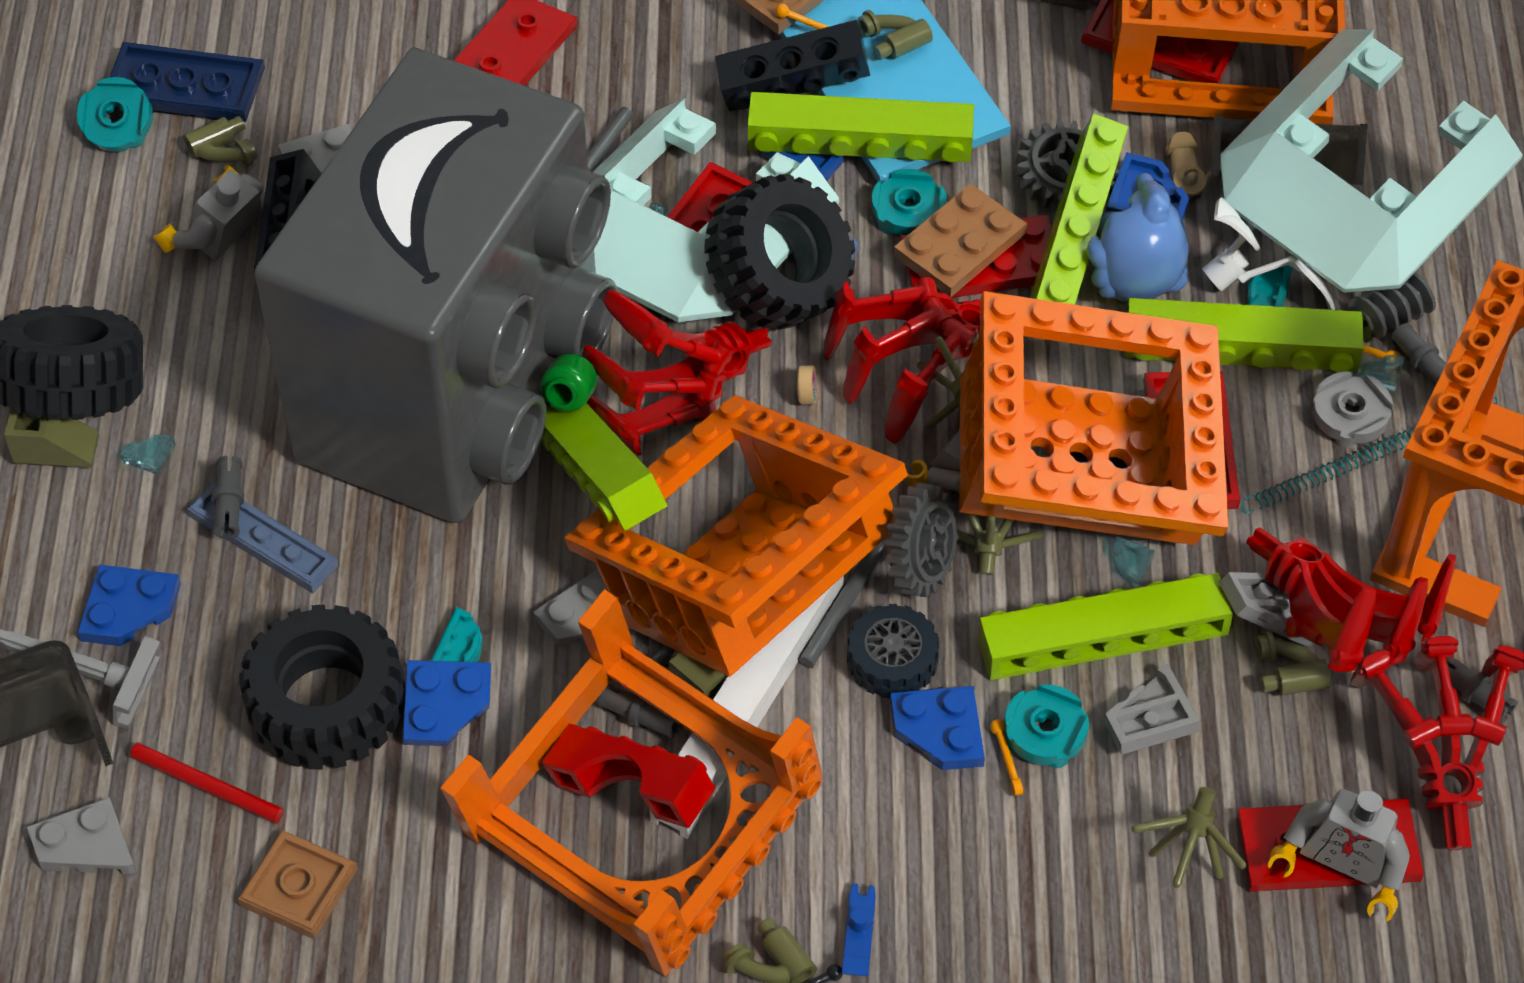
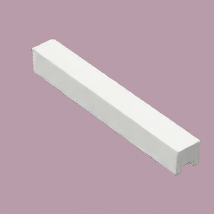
(756, 685)

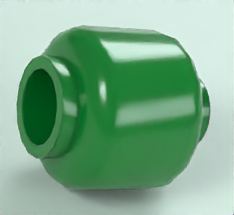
(568, 382)

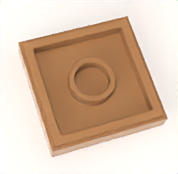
(298, 884)

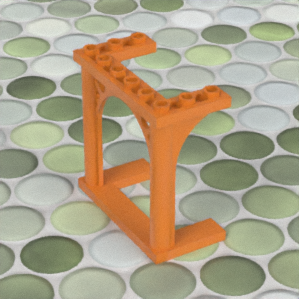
(1461, 446)
(661, 931)

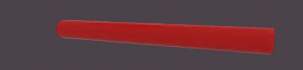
(207, 782)

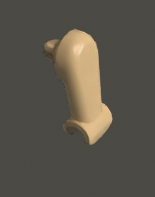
(1185, 165)

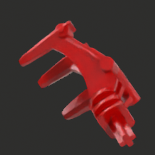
(926, 317)
(692, 383)
(1343, 611)
(1449, 725)

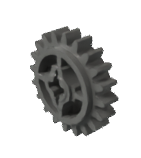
(1048, 174)
(921, 539)

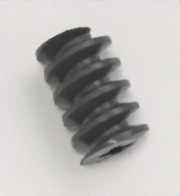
(1389, 308)

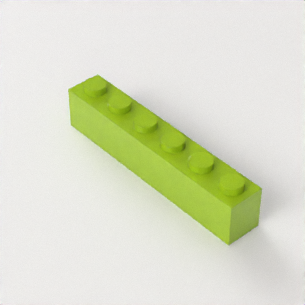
(860, 127)
(1079, 210)
(1268, 333)
(602, 466)
(1104, 626)

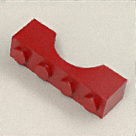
(590, 760)

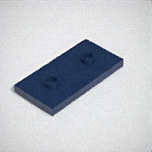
(191, 80)

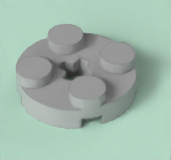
(1347, 426)

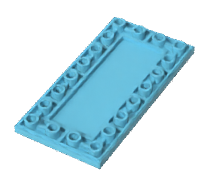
(925, 74)

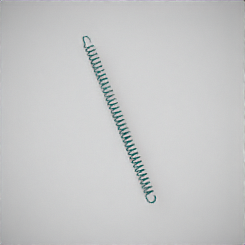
(1327, 468)

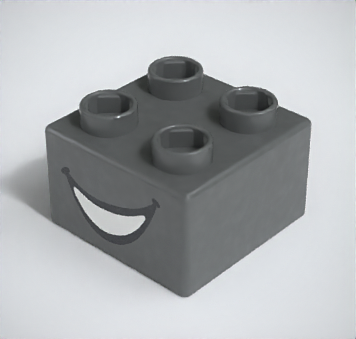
(436, 285)

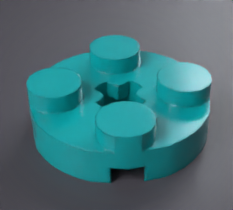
(126, 132)
(893, 192)
(1041, 746)

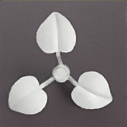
(1231, 263)

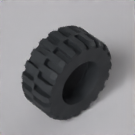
(743, 266)
(69, 362)
(315, 642)

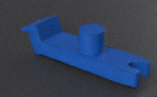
(859, 932)

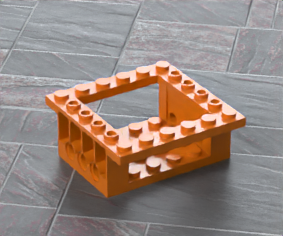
(1296, 23)
(1169, 443)
(762, 565)

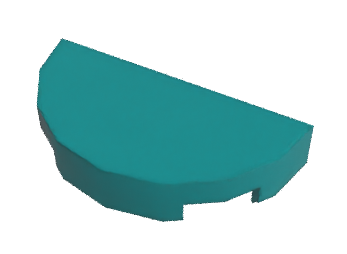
(1269, 287)
(460, 640)

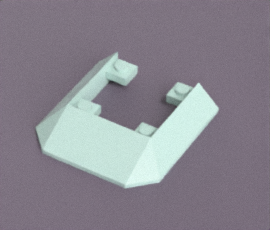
(1325, 220)
(656, 256)

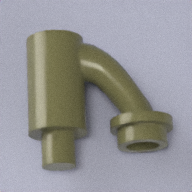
(907, 37)
(208, 139)
(1295, 678)
(782, 947)

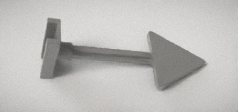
(130, 681)

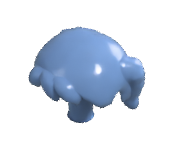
(1140, 248)

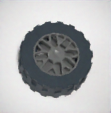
(895, 632)

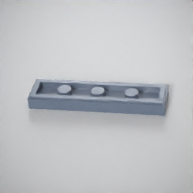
(271, 543)

